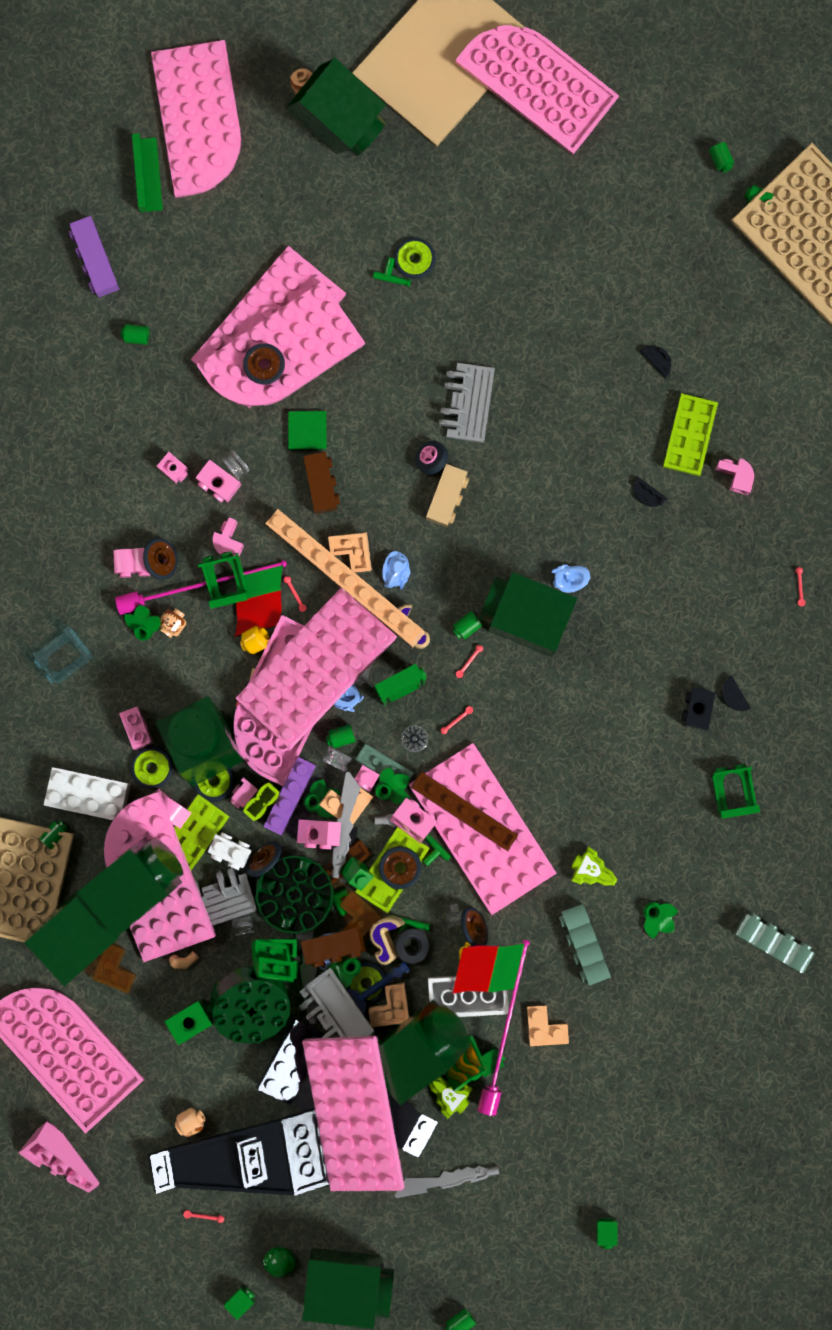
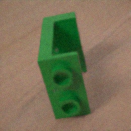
(217, 599)
(745, 775)

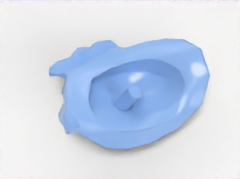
(396, 570)
(570, 578)
(349, 699)

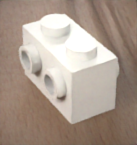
(235, 853)

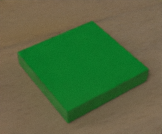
(307, 430)

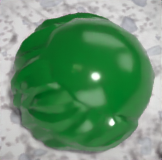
(279, 1262)

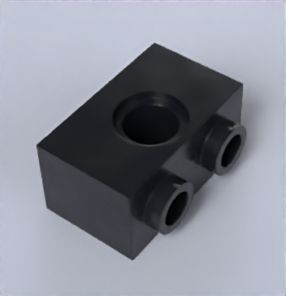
(706, 700)

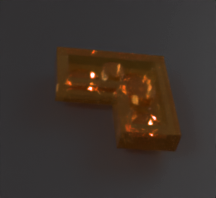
(363, 914)
(110, 973)

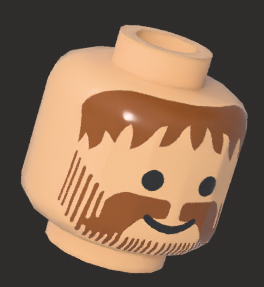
(299, 78)
(172, 622)
(190, 1122)

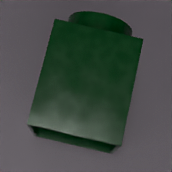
(338, 108)
(528, 612)
(203, 755)
(132, 885)
(69, 939)
(421, 1050)
(347, 1288)

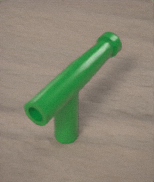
(386, 276)
(438, 850)
(337, 895)
(413, 923)

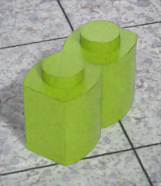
(258, 806)

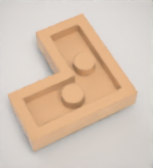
(356, 546)
(332, 804)
(394, 1011)
(540, 1032)

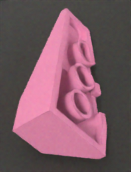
(52, 1149)

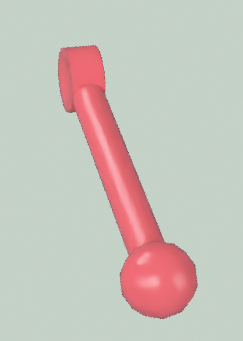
(801, 602)
(302, 607)
(479, 648)
(444, 730)
(187, 1214)

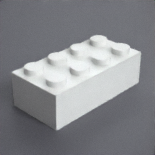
(86, 794)
(469, 1002)

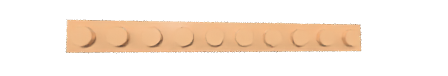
(345, 578)

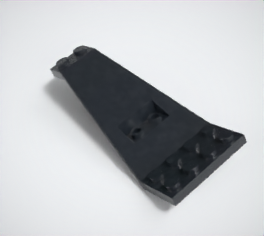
(289, 1081)
(284, 1152)

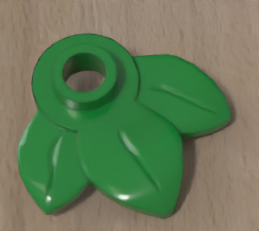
(142, 621)
(394, 784)
(318, 791)
(661, 920)
(342, 972)

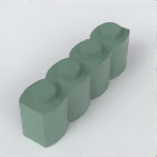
(773, 943)
(585, 944)

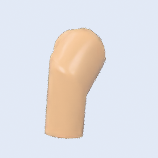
(183, 963)

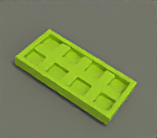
(690, 434)
(200, 829)
(377, 890)

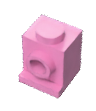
(177, 475)
(366, 778)
(243, 793)

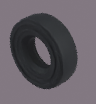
(402, 937)

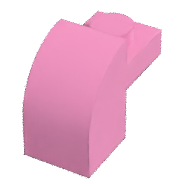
(742, 475)
(223, 541)
(177, 812)

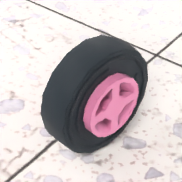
(431, 457)

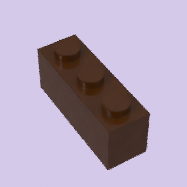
(321, 482)
(333, 947)

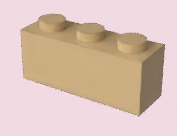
(447, 496)

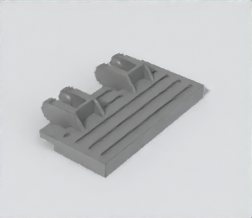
(472, 402)
(230, 901)
(336, 1007)

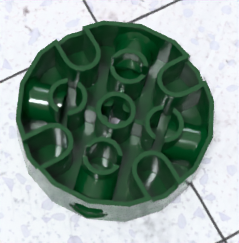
(304, 912)
(249, 1006)

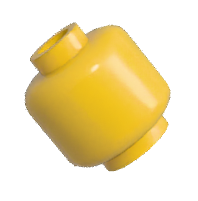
(254, 640)

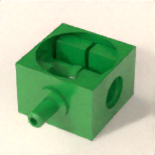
(181, 1029)

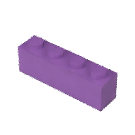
(94, 257)
(289, 796)

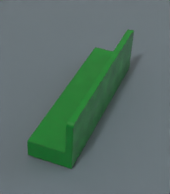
(147, 173)

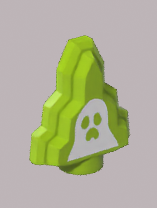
(591, 869)
(448, 1099)

